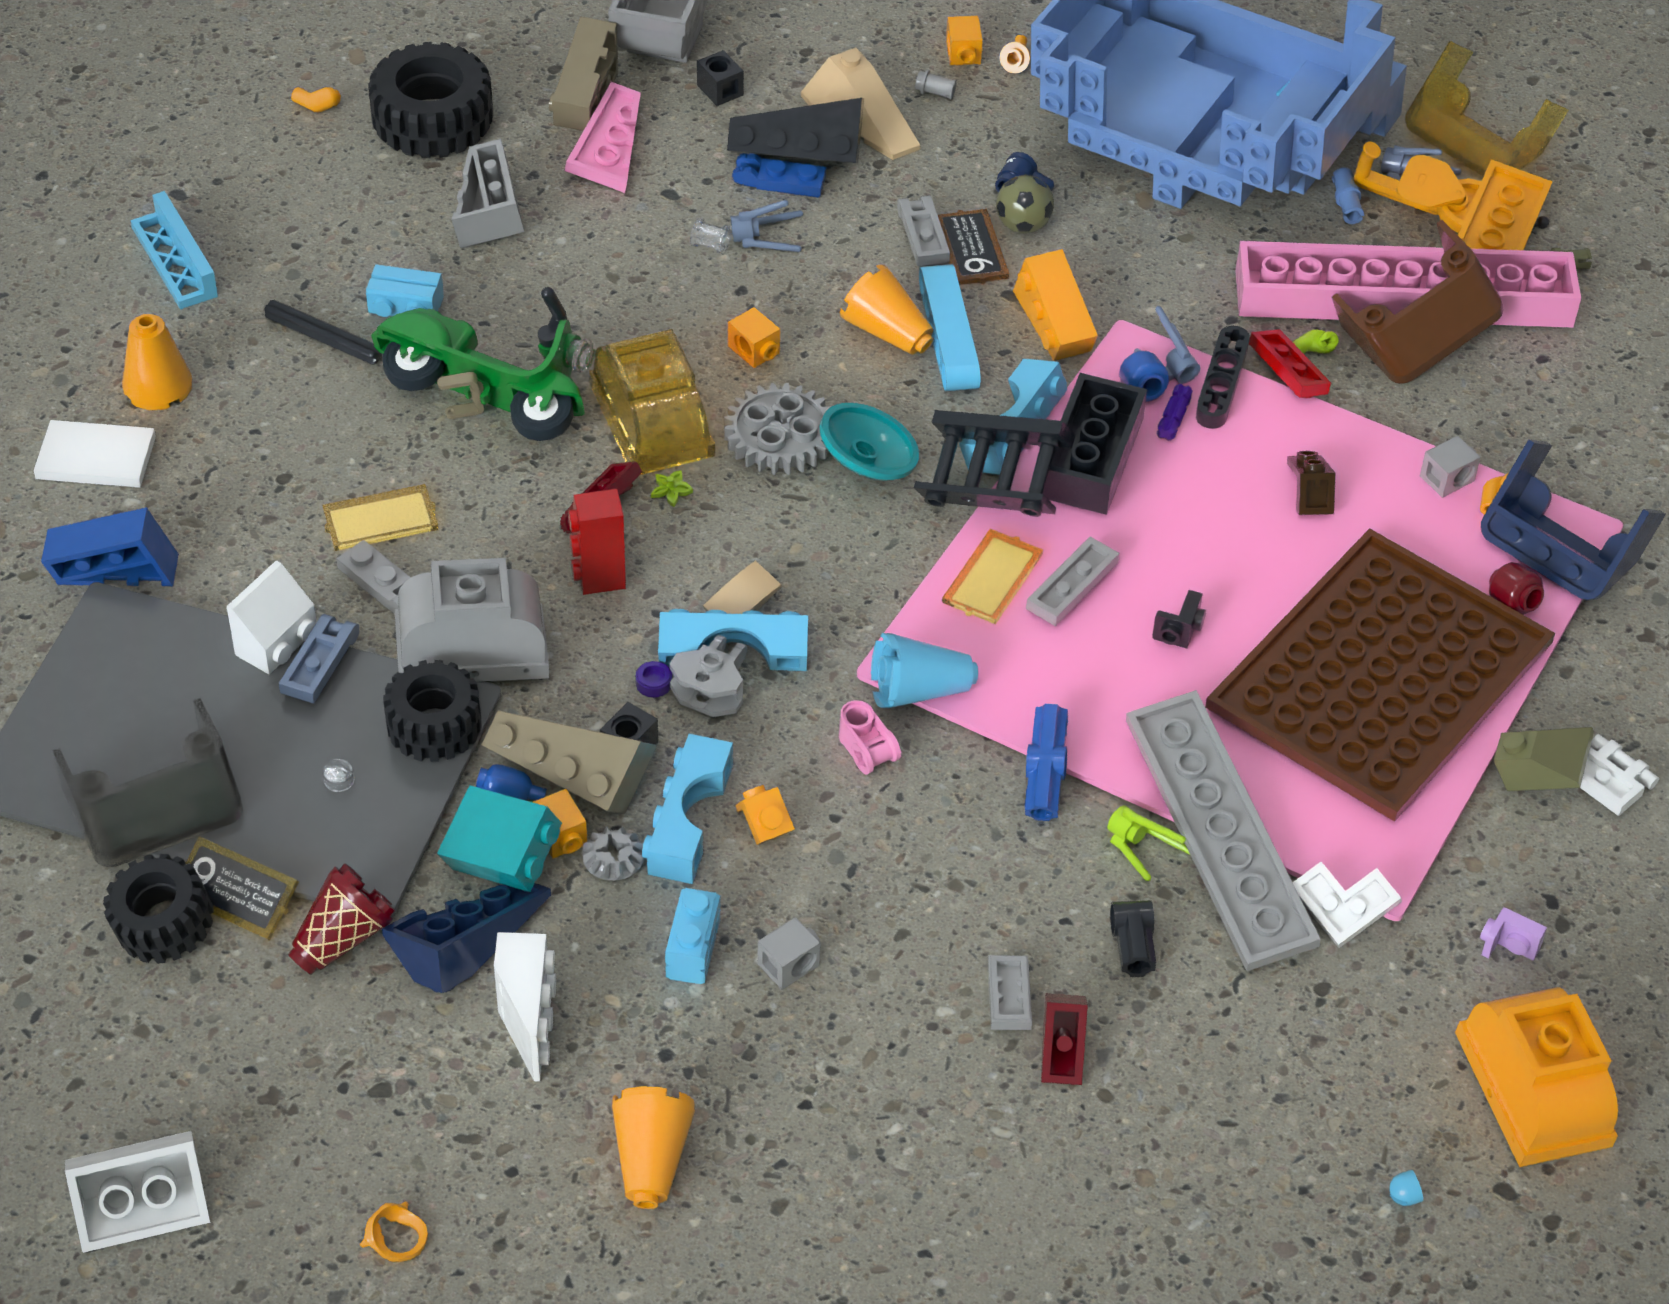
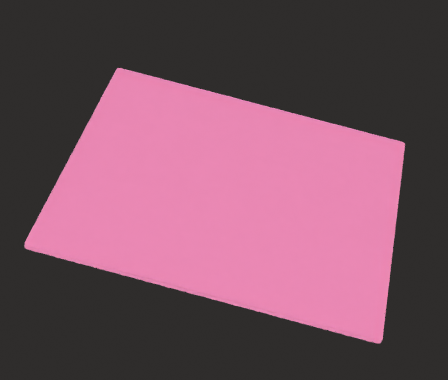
(1224, 522)

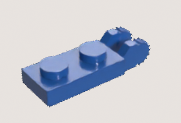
(779, 175)

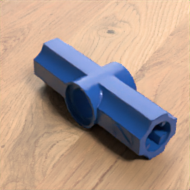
(1046, 762)

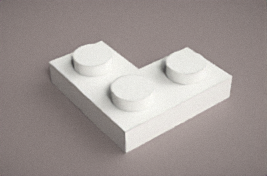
(1345, 912)

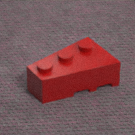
(598, 541)

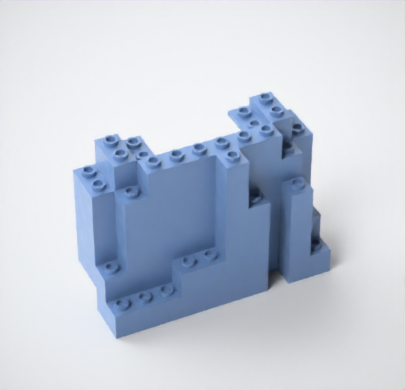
(1196, 87)

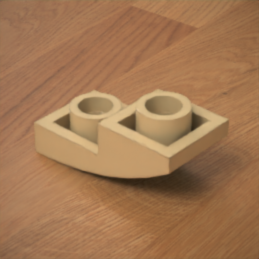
(745, 591)

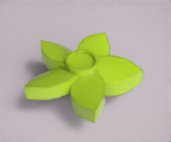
(671, 487)

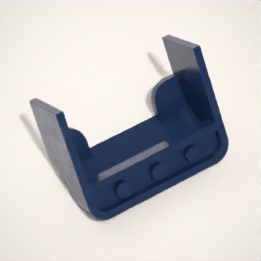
(1522, 530)

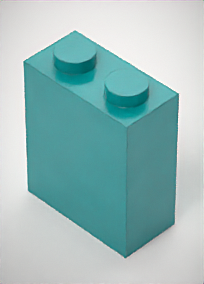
(500, 838)

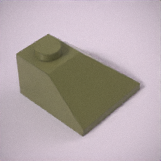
(1543, 758)

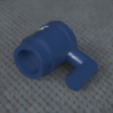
(1020, 164)

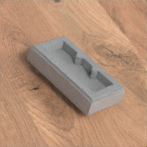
(1009, 992)

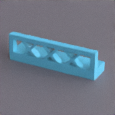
(184, 253)

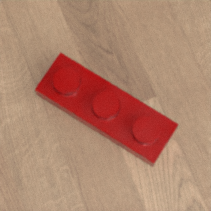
(1289, 363)

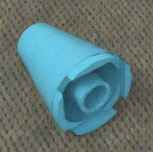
(918, 671)

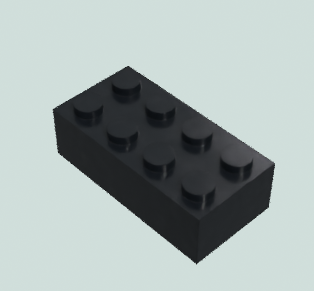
(1105, 423)

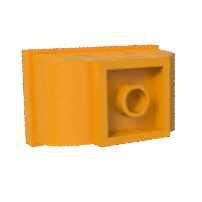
(1542, 1074)

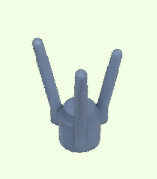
(1396, 159)
(746, 226)
(1179, 361)

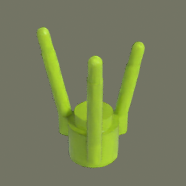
(1132, 827)

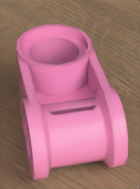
(866, 736)

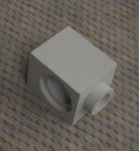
(1450, 466)
(789, 953)

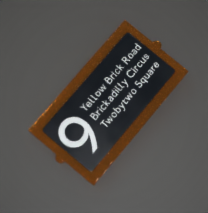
(973, 246)

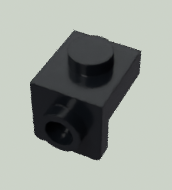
(1179, 628)

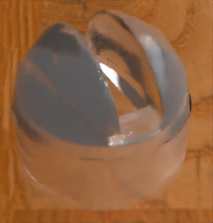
(334, 776)

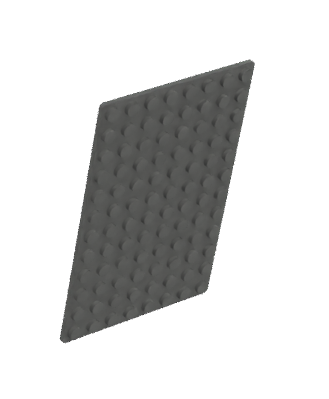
(122, 704)

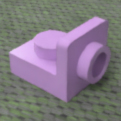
(1513, 932)

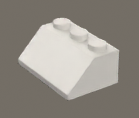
(136, 1191)

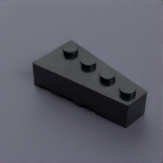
(811, 131)

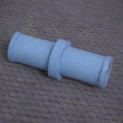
(1347, 195)

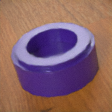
(653, 679)

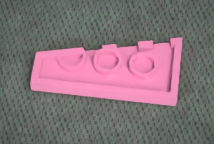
(607, 140)

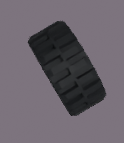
(432, 126)

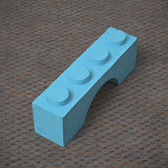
(1036, 391)
(777, 638)
(700, 773)

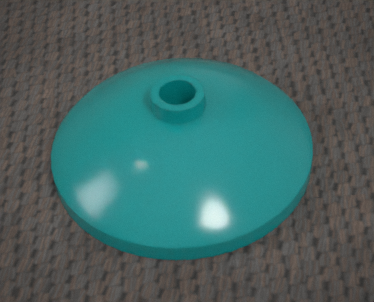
(869, 441)

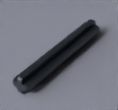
(322, 331)

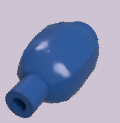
(509, 782)

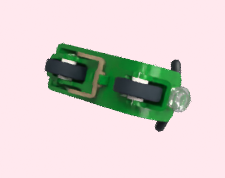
(433, 349)

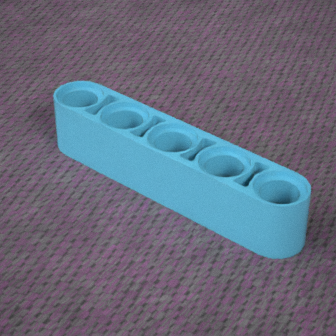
(950, 326)

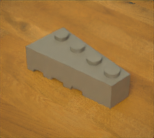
(583, 761)

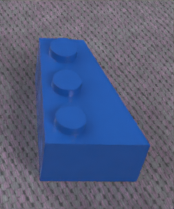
(111, 548)

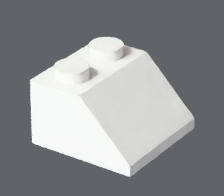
(270, 619)

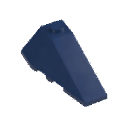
(457, 941)

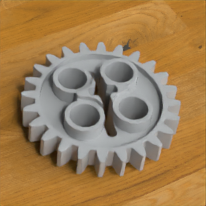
(776, 428)

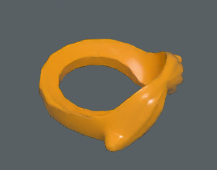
(394, 1213)

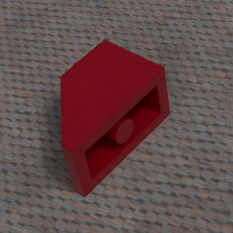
(1063, 1038)

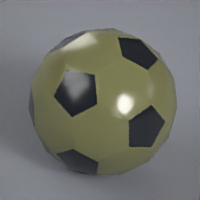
(1025, 204)

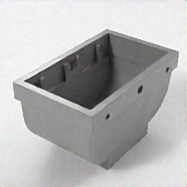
(658, 26)
(474, 618)

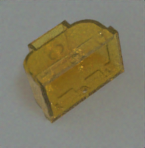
(651, 401)

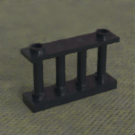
(985, 431)

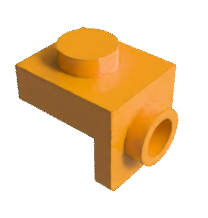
(765, 813)

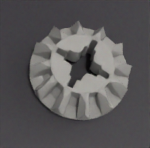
(602, 864)

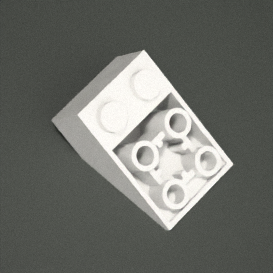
(524, 994)

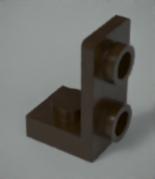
(1314, 483)

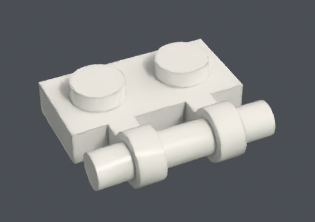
(1608, 782)

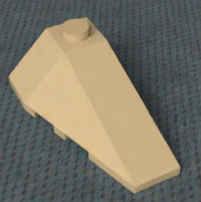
(852, 77)

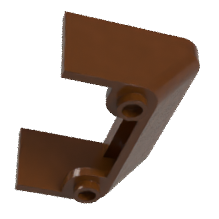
(1431, 325)

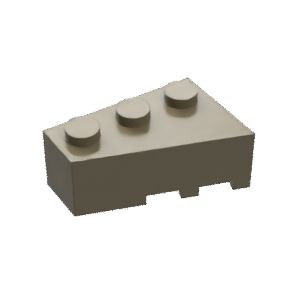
(586, 73)

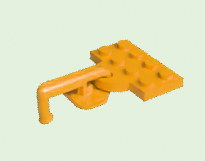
(1484, 213)

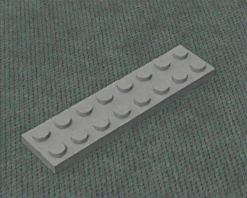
(1222, 831)

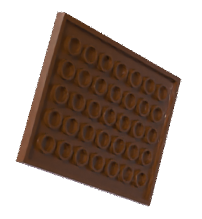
(1380, 673)

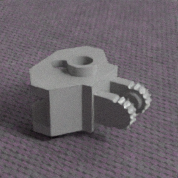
(712, 676)

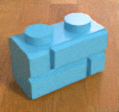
(402, 289)
(692, 936)

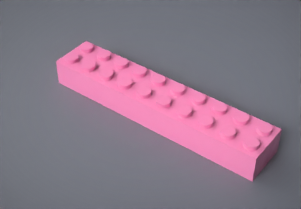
(1303, 277)

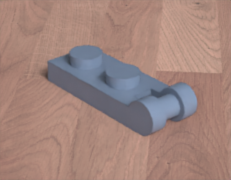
(318, 658)

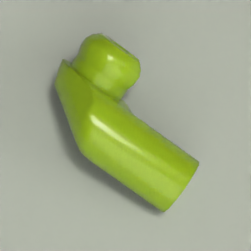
(1317, 341)

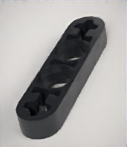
(1222, 376)

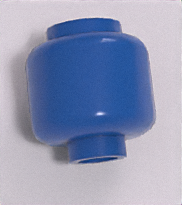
(1145, 371)

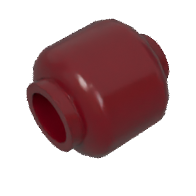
(1517, 587)

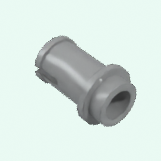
(935, 84)

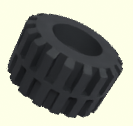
(429, 688)
(144, 887)

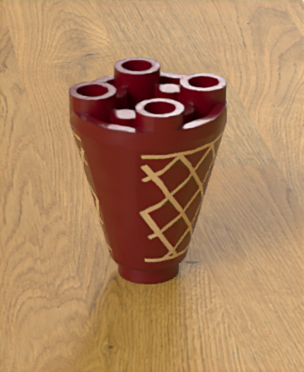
(339, 920)

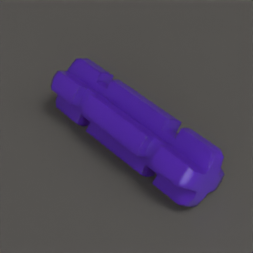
(1174, 412)

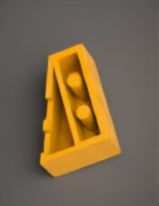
(1055, 305)

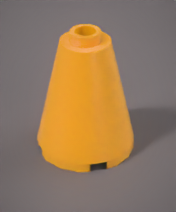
(887, 311)
(153, 365)
(650, 1141)

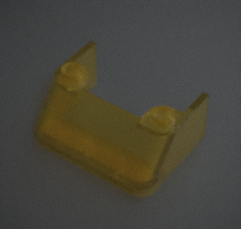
(1440, 120)

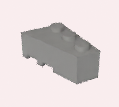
(487, 197)

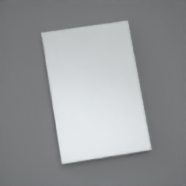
(95, 453)

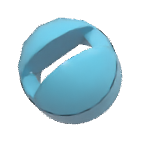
(1406, 1189)

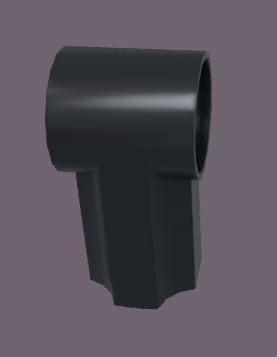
(1134, 926)

